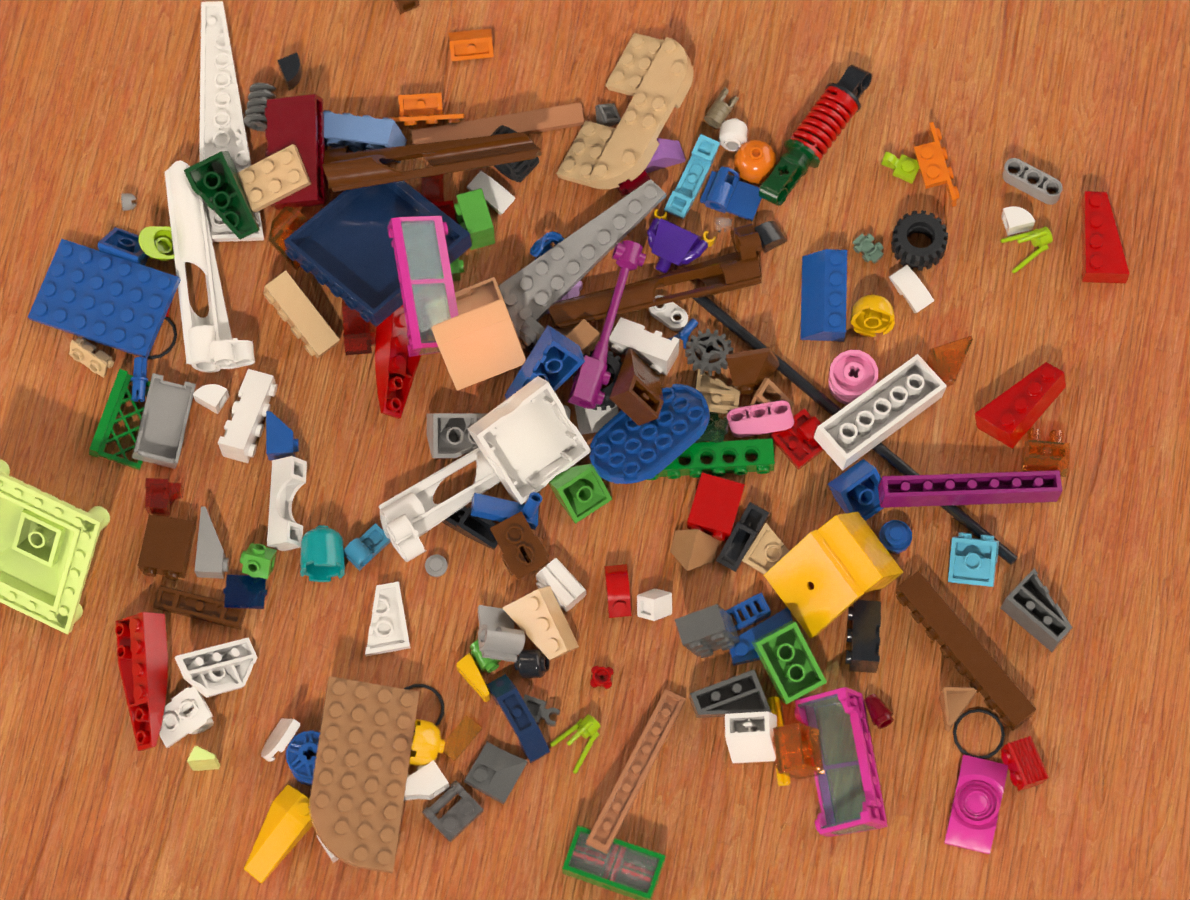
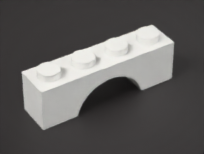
(286, 478)

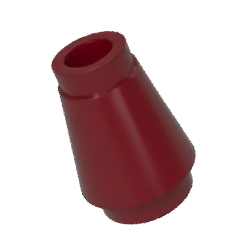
(879, 712)

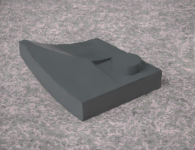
(495, 772)

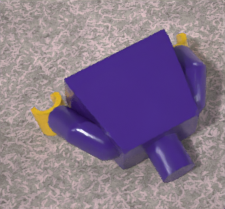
(674, 243)

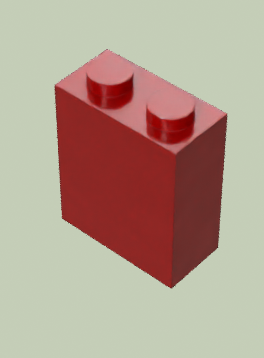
(715, 506)

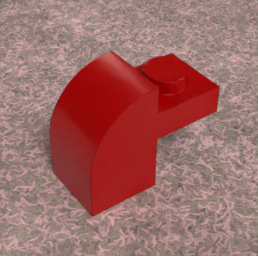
(618, 591)

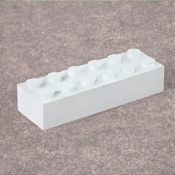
(879, 412)

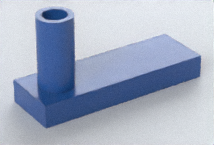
(501, 509)

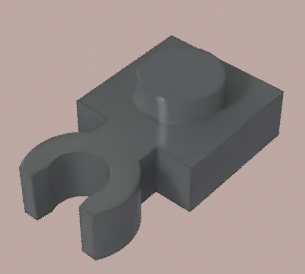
(538, 710)

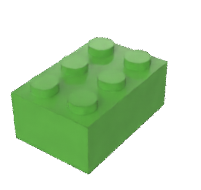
(789, 662)

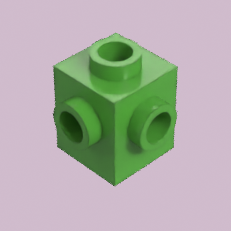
(258, 561)

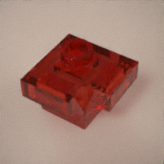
(161, 495)

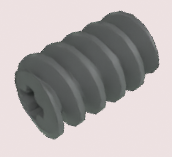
(256, 105)

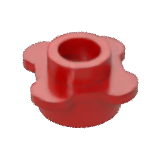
(606, 681)

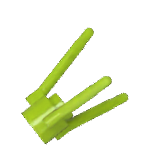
(1038, 237)
(586, 728)

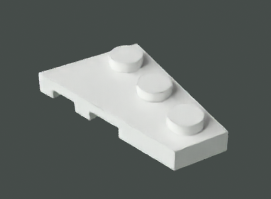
(388, 622)

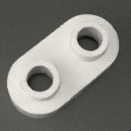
(666, 314)

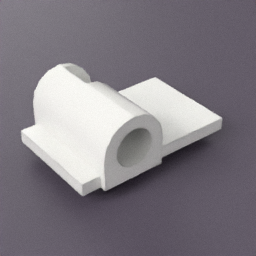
(180, 721)

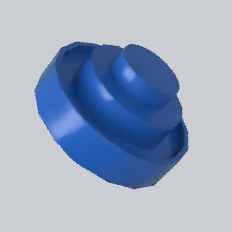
(895, 536)

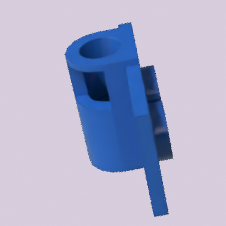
(730, 195)

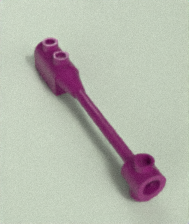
(593, 372)

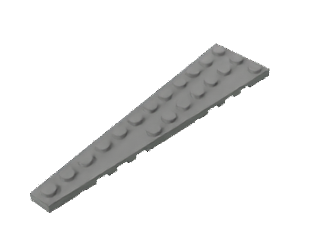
(563, 266)

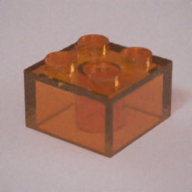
(798, 751)

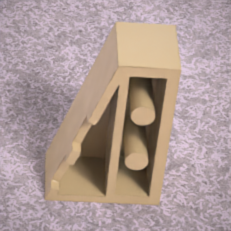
(543, 622)

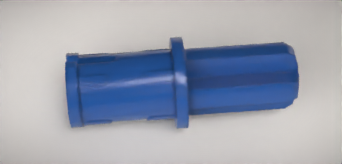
(139, 379)

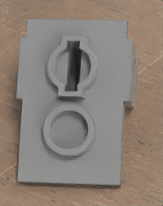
(497, 635)

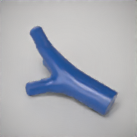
(686, 331)

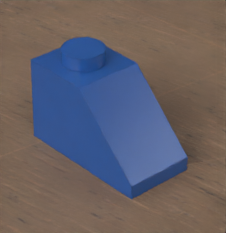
(279, 438)

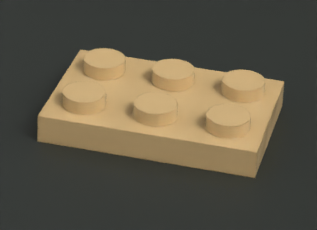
(274, 178)

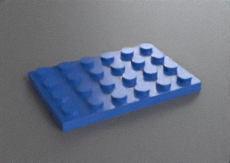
(104, 298)

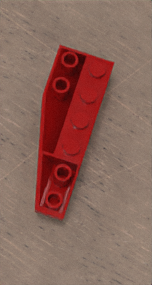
(144, 673)

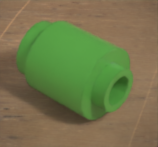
(484, 664)

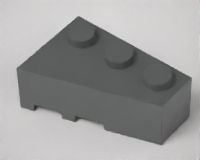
(1036, 612)
(730, 696)

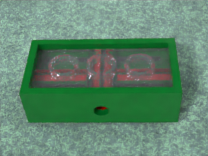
(623, 869)

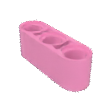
(760, 419)

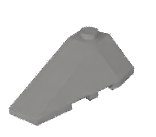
(449, 433)

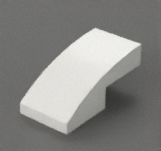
(494, 193)
(911, 288)

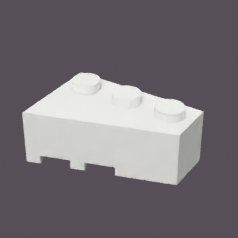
(650, 347)

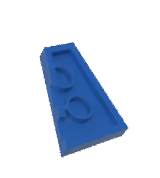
(744, 650)

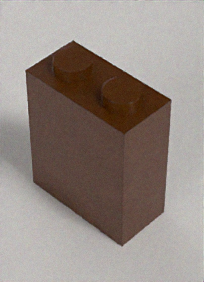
(166, 547)

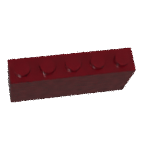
(301, 123)

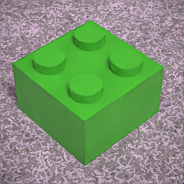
(475, 218)

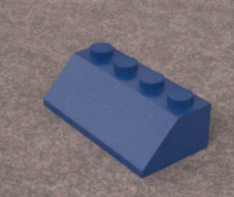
(824, 295)

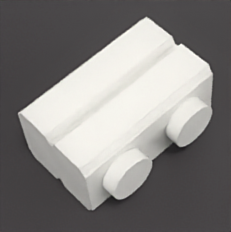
(563, 584)

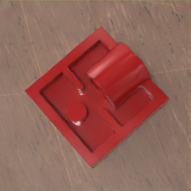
(799, 440)

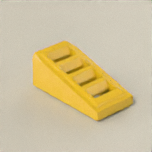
(470, 672)

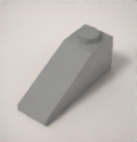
(210, 557)

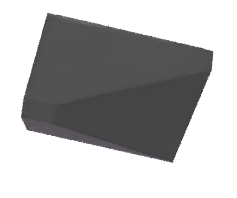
(607, 114)

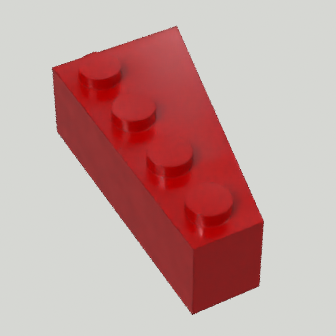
(1021, 405)

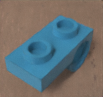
(364, 549)

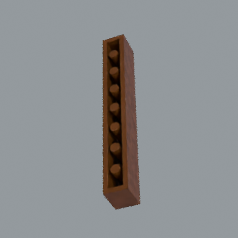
(965, 651)

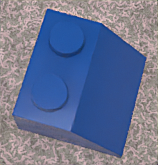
(858, 489)

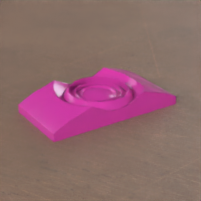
(976, 804)

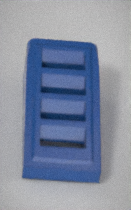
(759, 598)

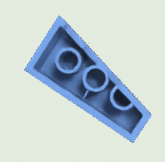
(361, 132)

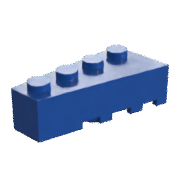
(552, 359)

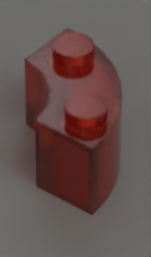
(356, 332)

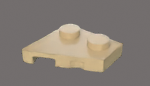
(717, 394)

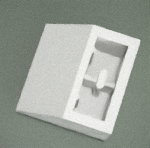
(750, 736)

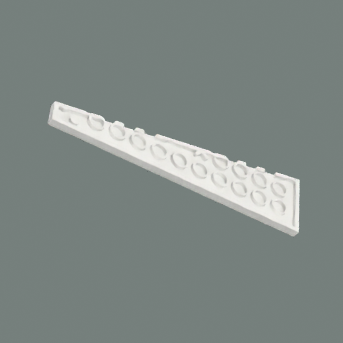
(220, 109)

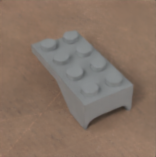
(163, 422)

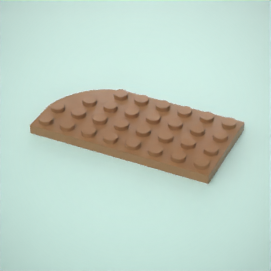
(362, 771)

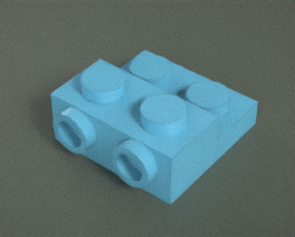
(973, 559)

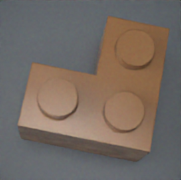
(582, 334)

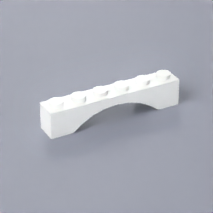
(423, 784)

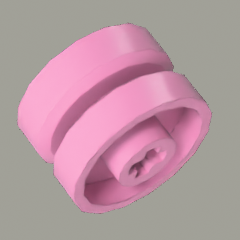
(851, 375)

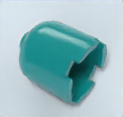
(322, 554)

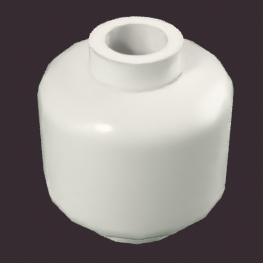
(733, 134)

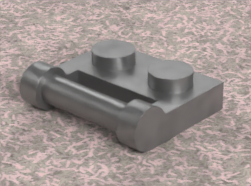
(458, 817)

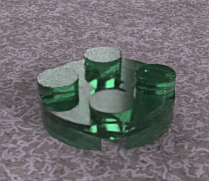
(716, 429)

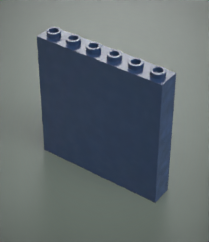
(352, 250)

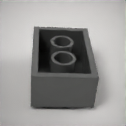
(707, 631)

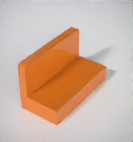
(471, 44)

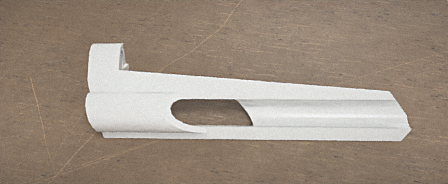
(206, 339)
(415, 513)

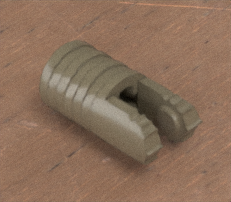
(720, 110)

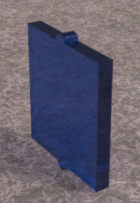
(244, 592)

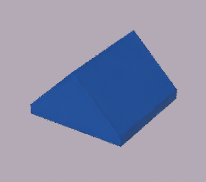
(123, 245)

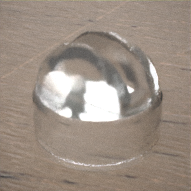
(722, 222)

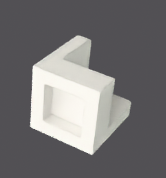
(654, 604)

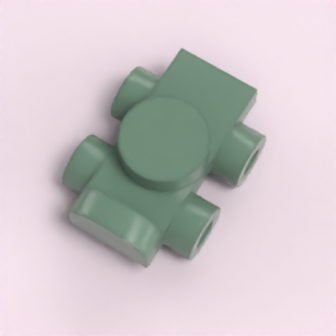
(867, 248)

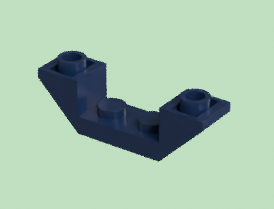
(519, 717)

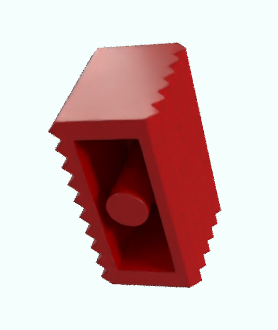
(1024, 763)

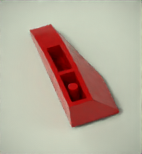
(393, 365)

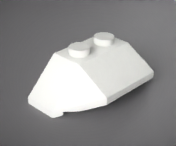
(218, 667)

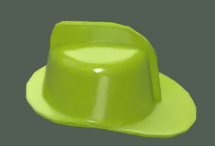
(157, 242)

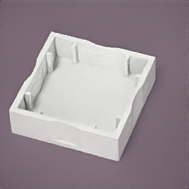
(529, 439)

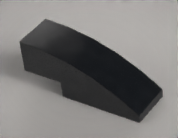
(472, 527)
(743, 536)

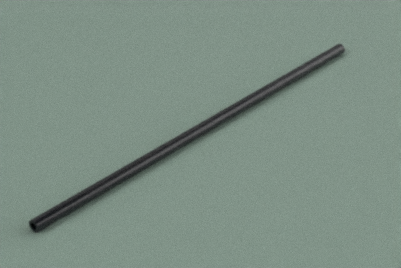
(832, 409)

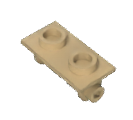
(82, 351)

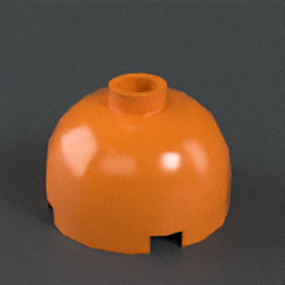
(755, 161)

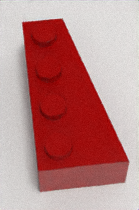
(1101, 246)

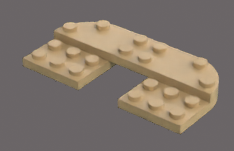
(659, 79)

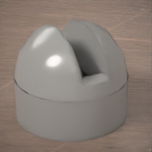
(126, 201)

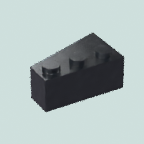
(864, 636)

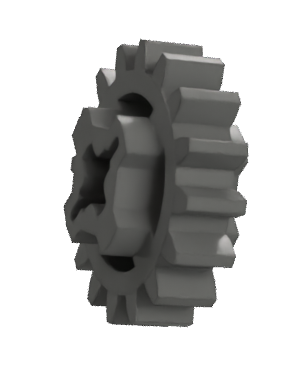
(702, 345)

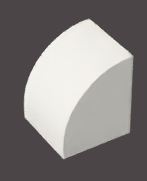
(1017, 220)
(211, 397)

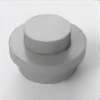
(436, 565)

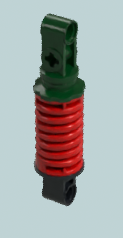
(816, 133)

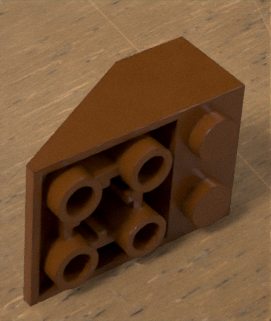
(638, 390)

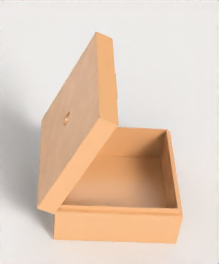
(479, 339)

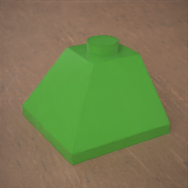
(580, 491)

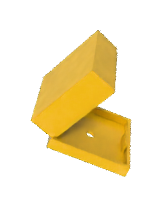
(841, 562)

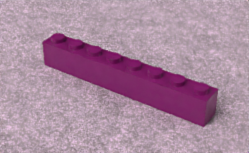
(969, 489)

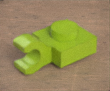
(904, 168)

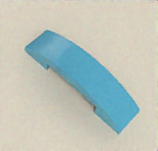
(692, 177)

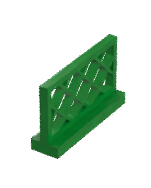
(108, 420)

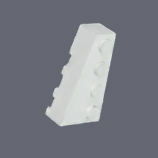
(248, 416)

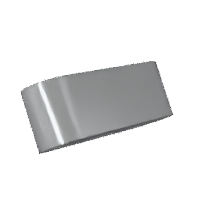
(1026, 172)

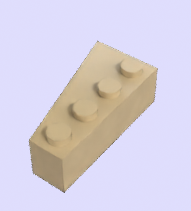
(300, 315)

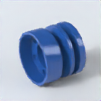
(297, 754)

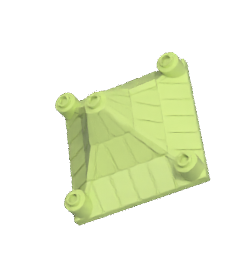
(44, 552)

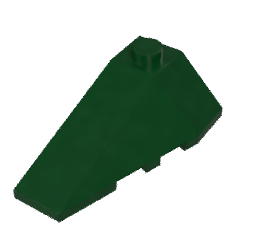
(221, 189)

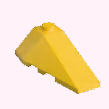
(282, 829)

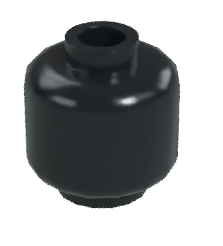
(532, 663)

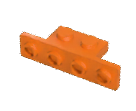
(423, 107)
(932, 164)

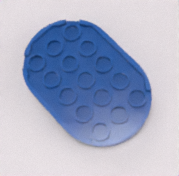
(636, 453)

